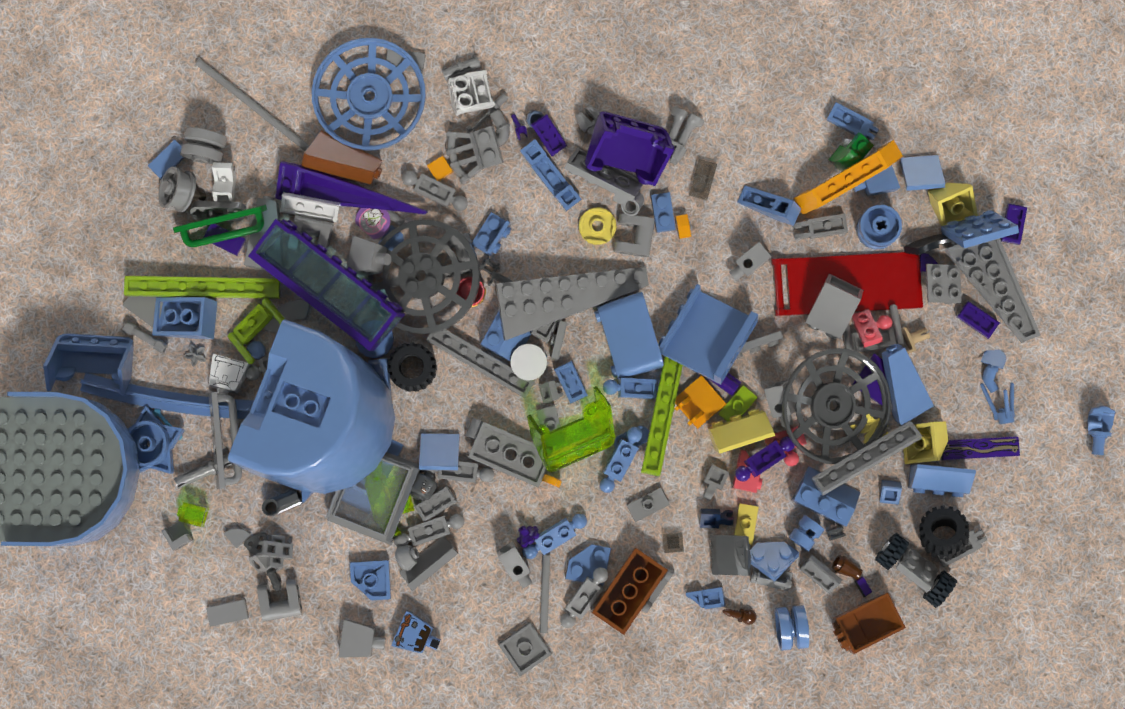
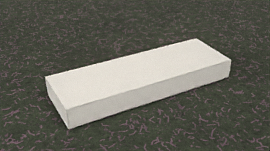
(309, 207)

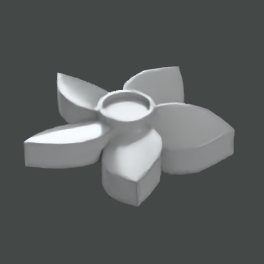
(195, 355)

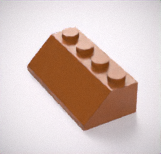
(629, 591)

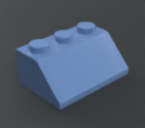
(495, 343)
(941, 480)
(836, 505)

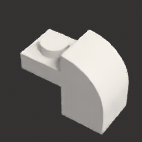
(224, 182)

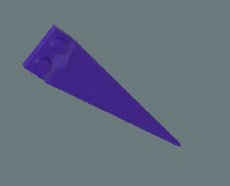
(319, 185)

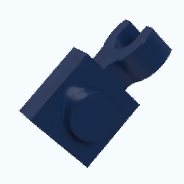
(713, 518)

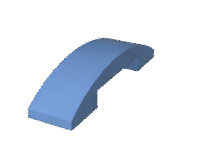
(550, 175)

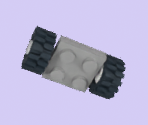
(916, 569)

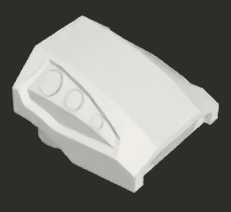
(472, 91)

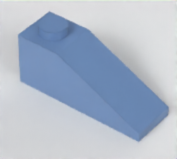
(770, 205)

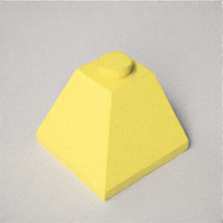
(953, 202)
(930, 446)

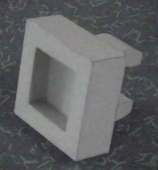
(549, 391)

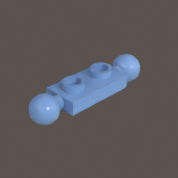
(632, 388)
(620, 459)
(555, 536)

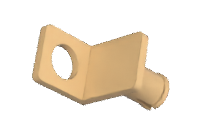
(915, 337)

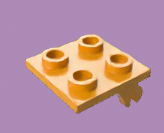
(699, 402)

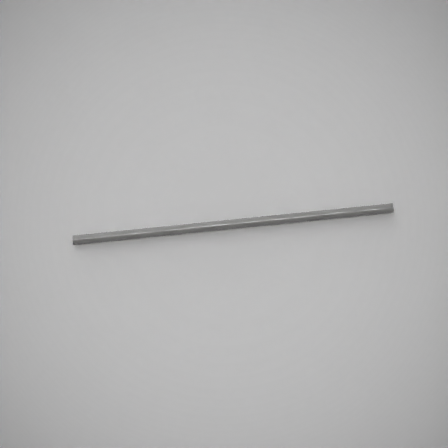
(269, 118)

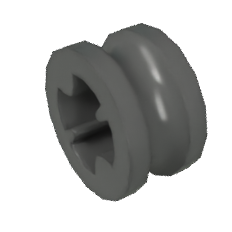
(836, 533)

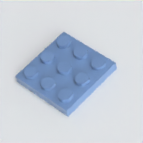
(979, 229)

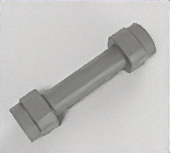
(131, 329)

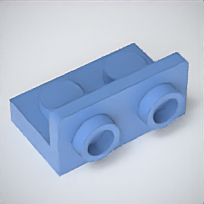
(491, 233)

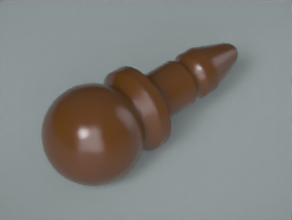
(746, 616)

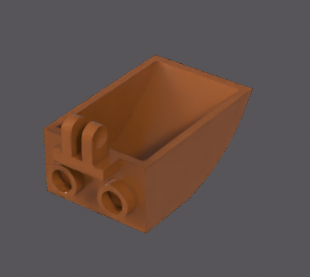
(867, 623)

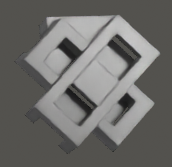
(266, 557)

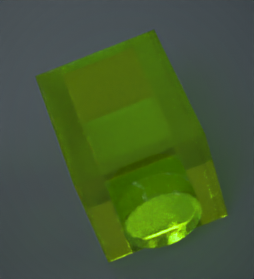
(192, 514)

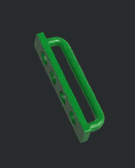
(223, 236)

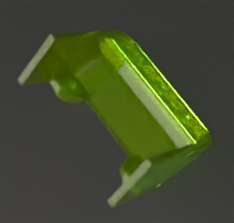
(576, 439)

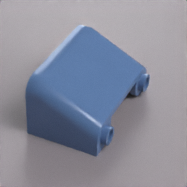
(630, 336)

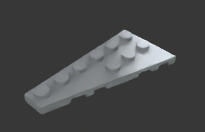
(994, 278)

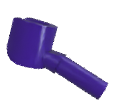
(519, 128)

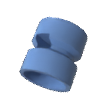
(805, 540)

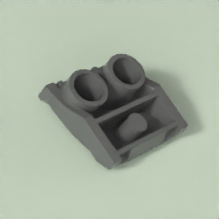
(730, 555)

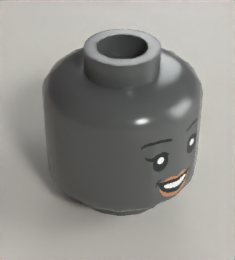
(423, 487)

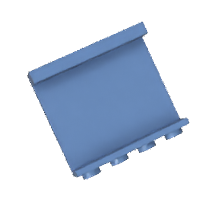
(707, 335)

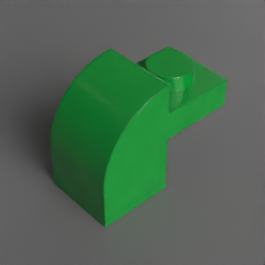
(853, 153)

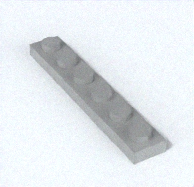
(480, 361)
(866, 458)

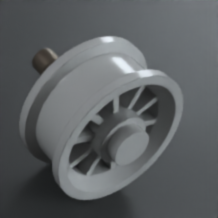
(178, 189)

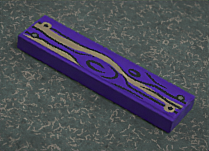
(981, 448)

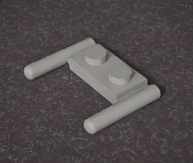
(889, 337)

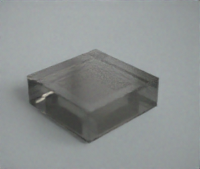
(673, 542)

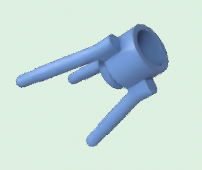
(1006, 414)

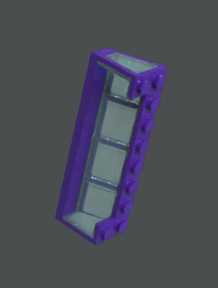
(326, 284)

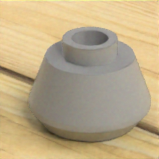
(406, 556)

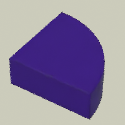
(926, 259)

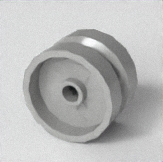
(203, 145)

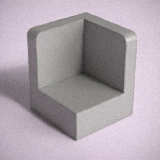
(177, 536)

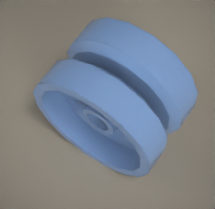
(880, 216)
(792, 627)

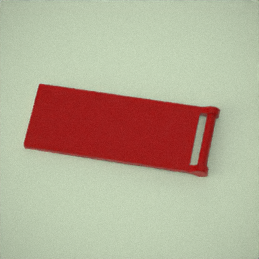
(882, 276)

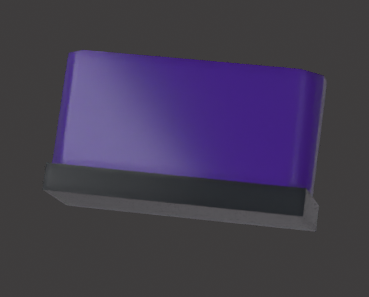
(863, 586)

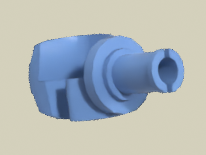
(1099, 426)

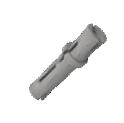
(199, 473)

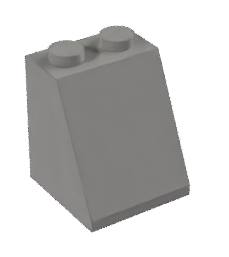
(834, 307)

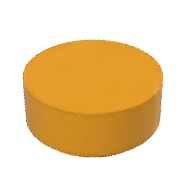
(552, 480)

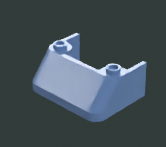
(90, 355)

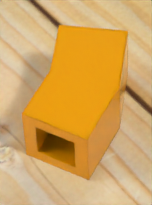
(683, 226)

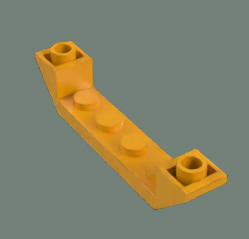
(849, 178)

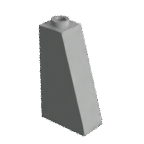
(269, 216)

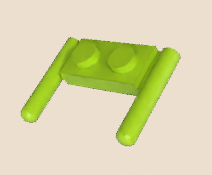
(252, 325)

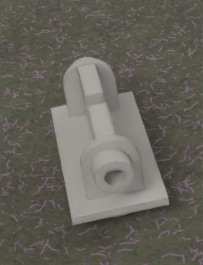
(783, 582)

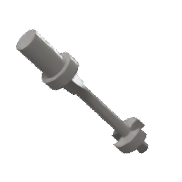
(498, 103)

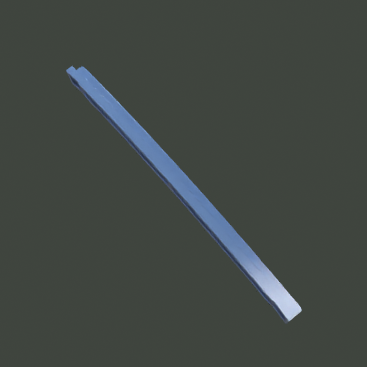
(160, 399)

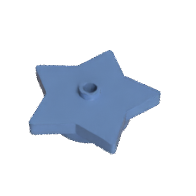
(161, 438)

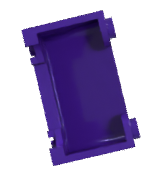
(629, 147)

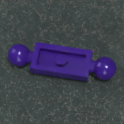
(764, 459)

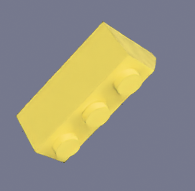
(740, 431)

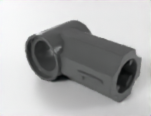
(283, 502)

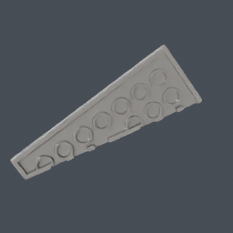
(542, 301)

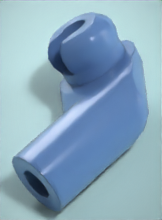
(988, 378)

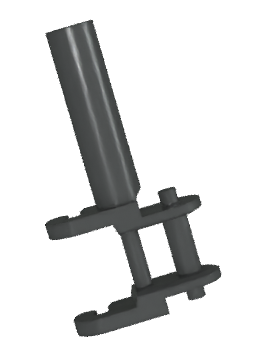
(497, 276)

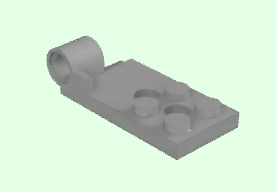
(615, 180)
(492, 445)

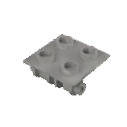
(943, 283)

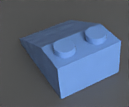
(185, 317)

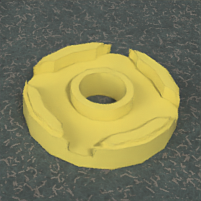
(597, 237)

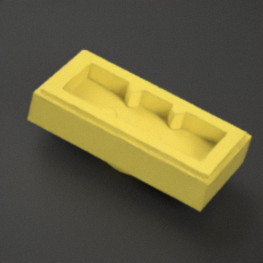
(746, 521)

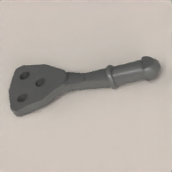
(255, 539)

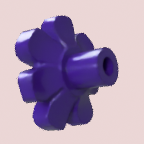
(527, 535)

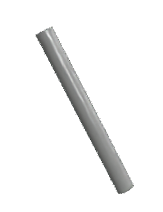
(545, 594)

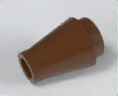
(846, 567)

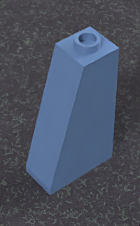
(905, 386)

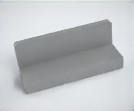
(429, 563)

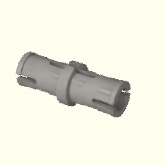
(461, 68)

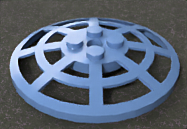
(368, 83)

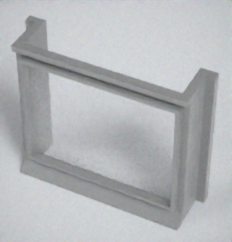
(375, 505)

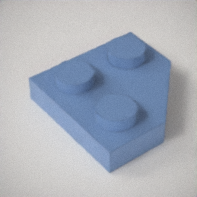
(772, 558)
(586, 562)
(372, 578)

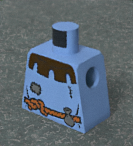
(415, 634)

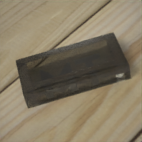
(703, 180)

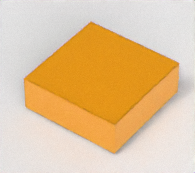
(439, 168)

